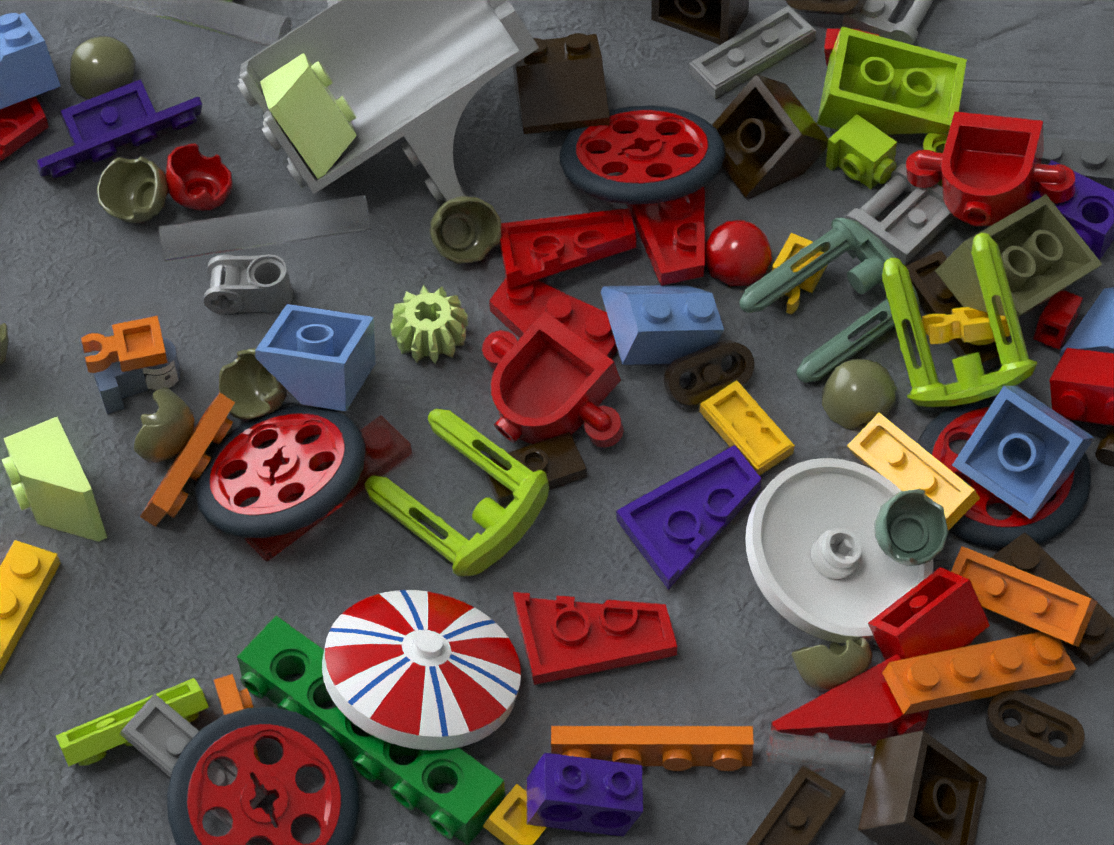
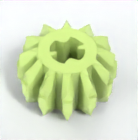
(429, 324)

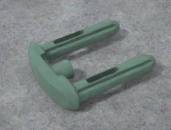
(858, 242)

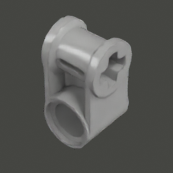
(249, 284)

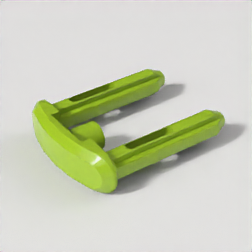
(971, 381)
(502, 525)

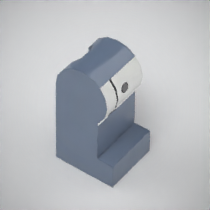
(116, 385)

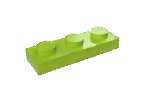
(92, 739)

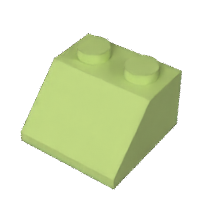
(309, 112)
(51, 481)

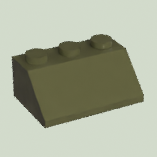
(1038, 255)

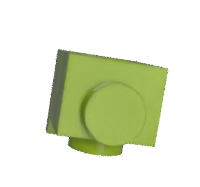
(862, 152)

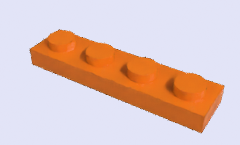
(977, 671)
(666, 746)

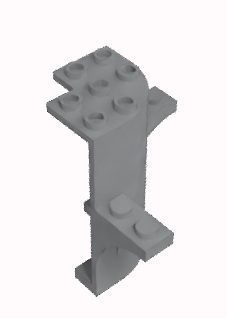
(401, 71)

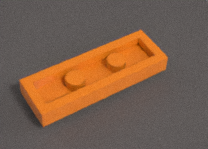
(190, 461)
(1026, 597)

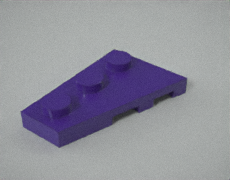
(689, 512)

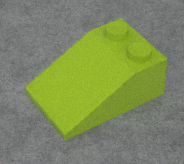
(890, 85)

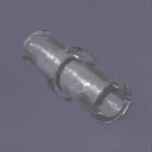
(819, 752)

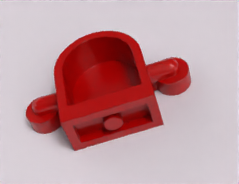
(990, 168)
(551, 384)

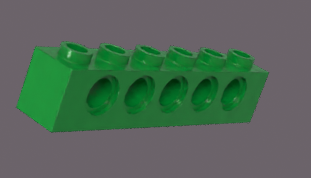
(459, 813)

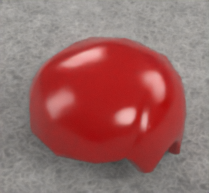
(197, 180)
(737, 253)

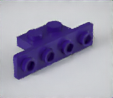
(113, 121)

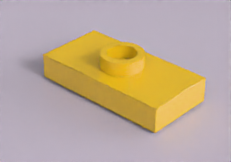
(747, 427)

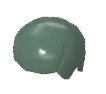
(911, 528)

